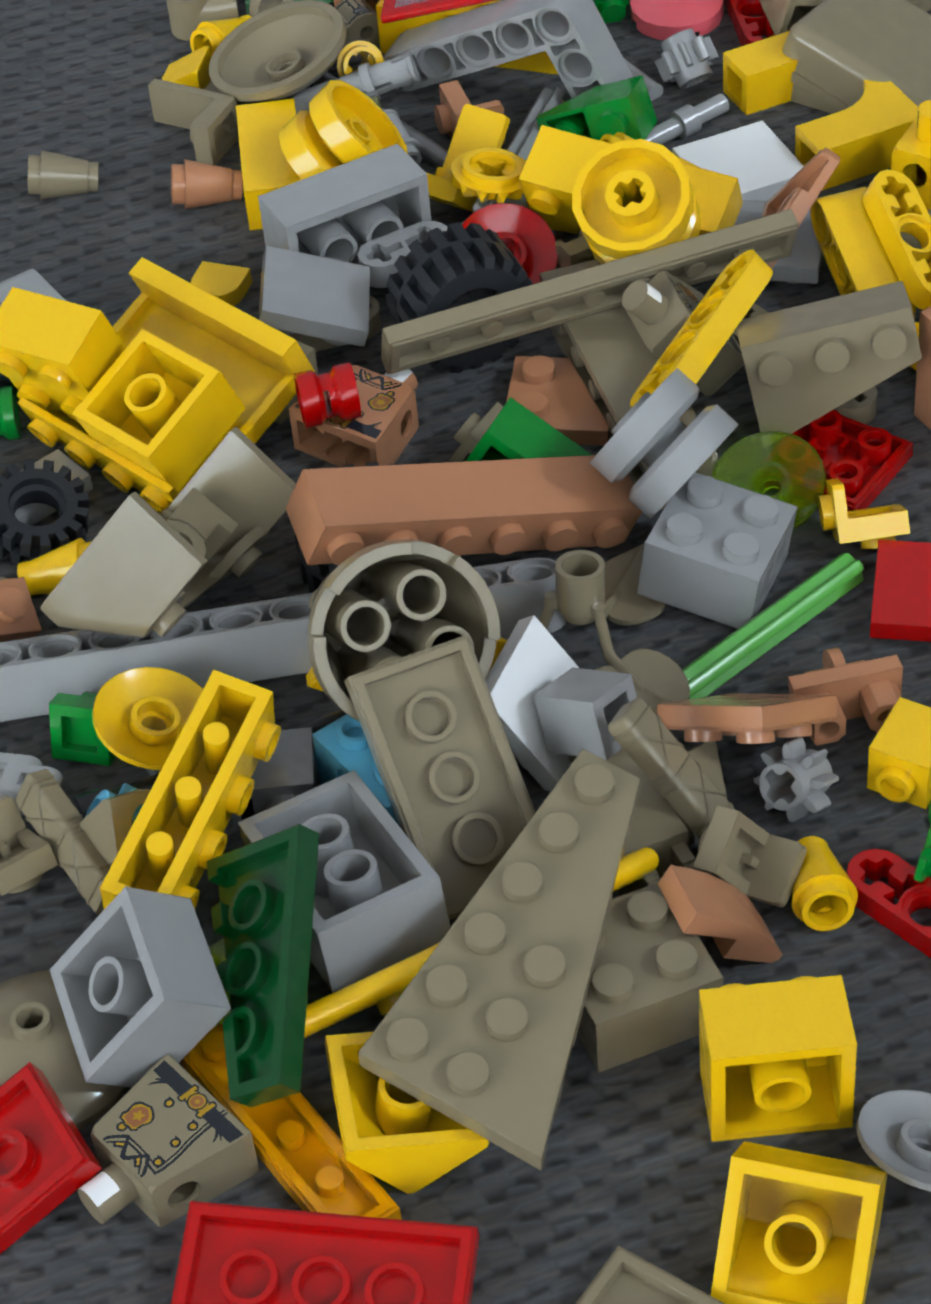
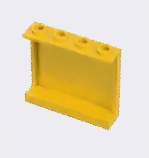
(248, 353)

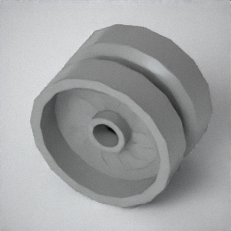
(662, 442)

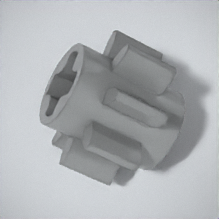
(686, 59)
(795, 779)

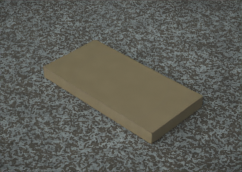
(444, 762)

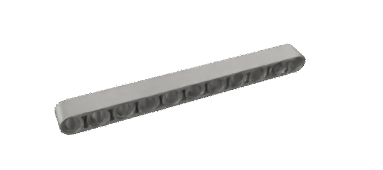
(240, 640)

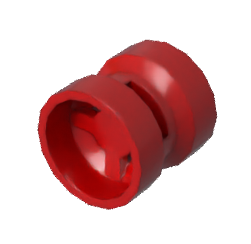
(340, 393)

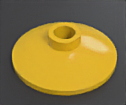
(139, 702)

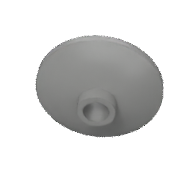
(897, 1135)

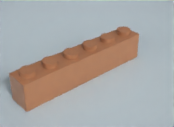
(460, 507)

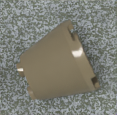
(394, 604)

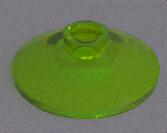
(777, 462)

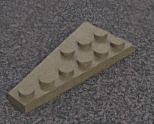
(506, 988)

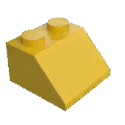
(797, 1228)

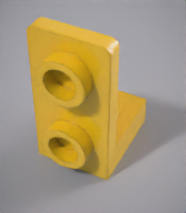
(474, 130)

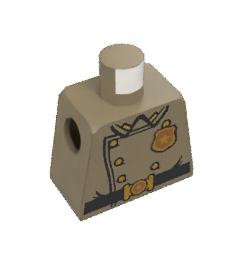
(660, 312)
(166, 1148)

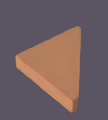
(803, 188)

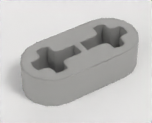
(384, 251)

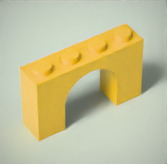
(861, 135)

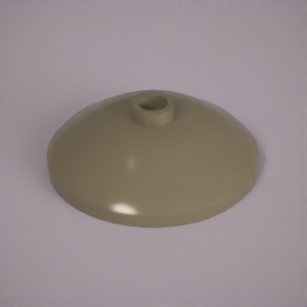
(278, 51)
(33, 1002)

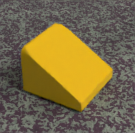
(191, 69)

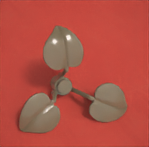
(601, 590)

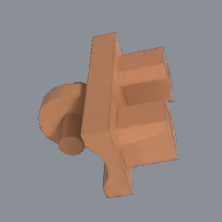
(860, 689)

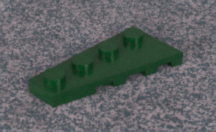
(267, 945)

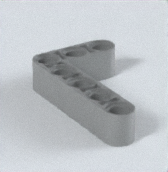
(511, 30)

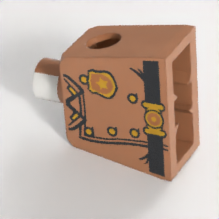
(378, 436)

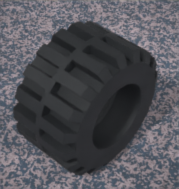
(445, 269)

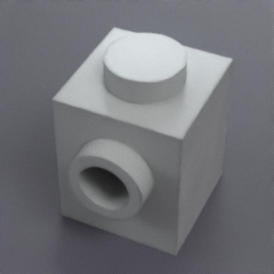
(579, 709)

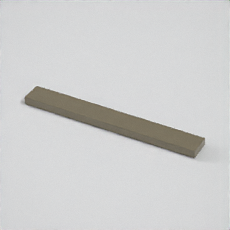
(578, 293)

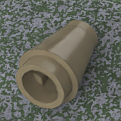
(61, 175)

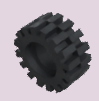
(47, 488)

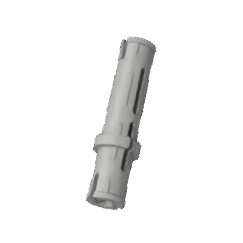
(369, 79)

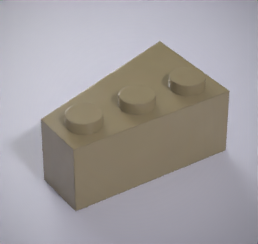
(825, 353)

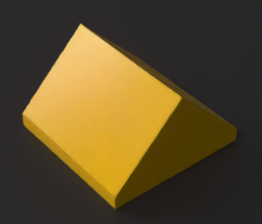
(389, 1129)

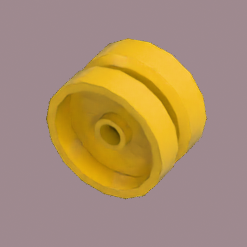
(336, 130)
(634, 200)

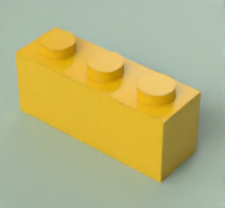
(260, 152)

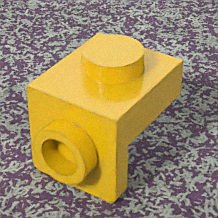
(860, 525)

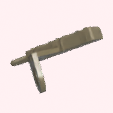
(686, 779)
(80, 844)

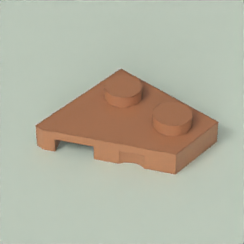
(559, 397)

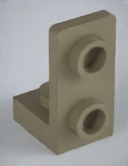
(205, 112)

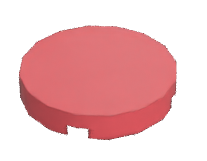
(667, 17)

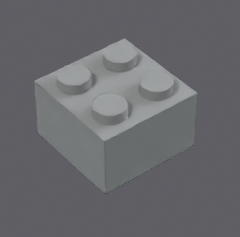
(716, 550)
(138, 987)

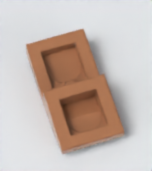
(718, 910)

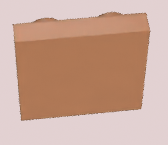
(748, 716)

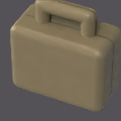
(858, 41)

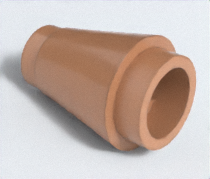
(204, 184)

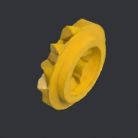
(488, 174)

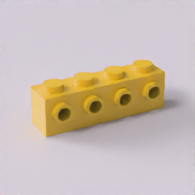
(197, 791)

